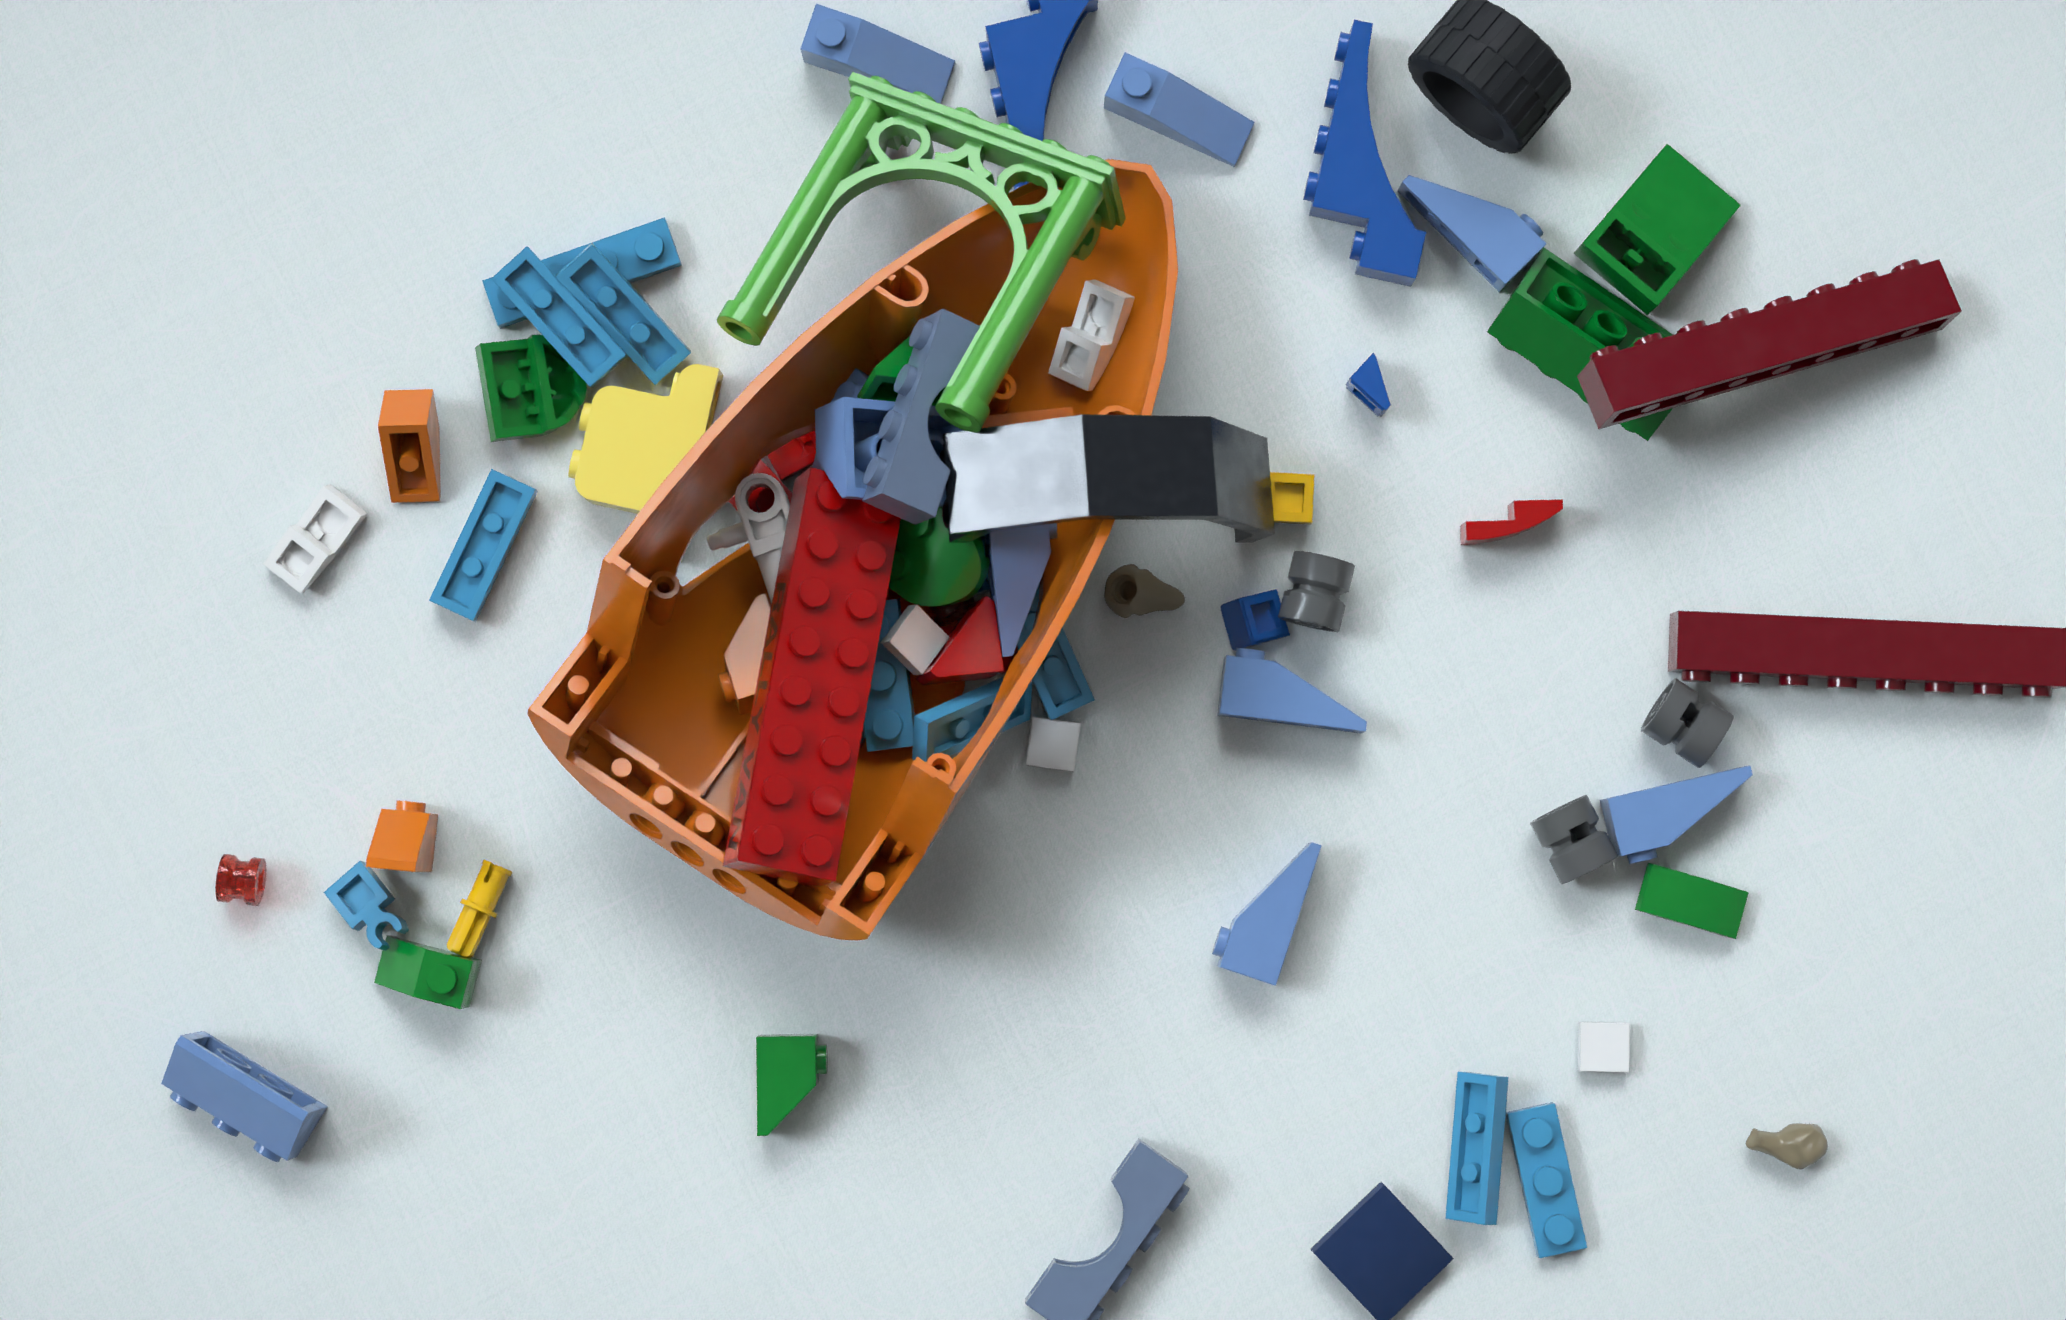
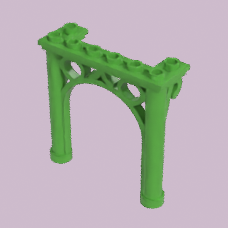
(857, 161)

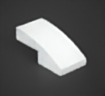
(1093, 337)
(315, 539)

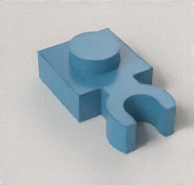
(362, 902)

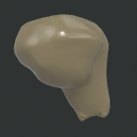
(1139, 592)
(1795, 1145)

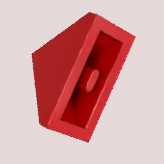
(971, 650)

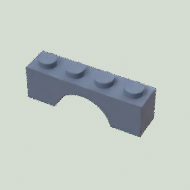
(907, 472)
(1146, 1188)

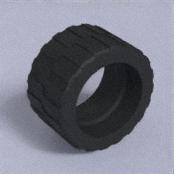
(1489, 74)

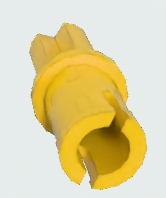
(478, 909)

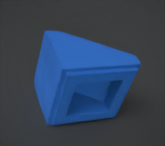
(1369, 386)
(1254, 620)

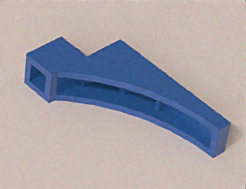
(1027, 60)
(1352, 178)

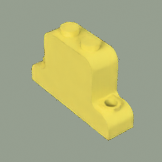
(641, 437)

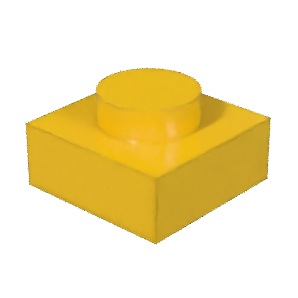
(1292, 497)

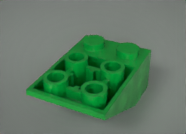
(1657, 229)

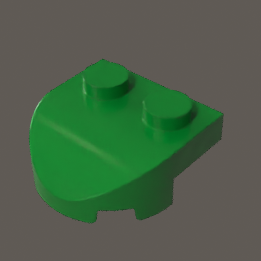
(527, 388)
(931, 569)

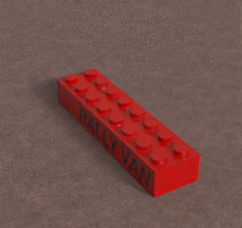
(812, 685)

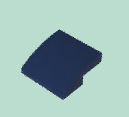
(1382, 1253)

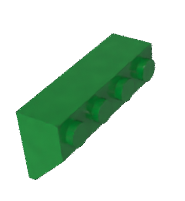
(1563, 318)

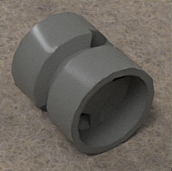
(1316, 591)
(1702, 732)
(1582, 855)

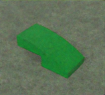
(1691, 900)

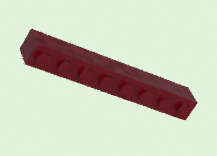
(1767, 342)
(1867, 651)

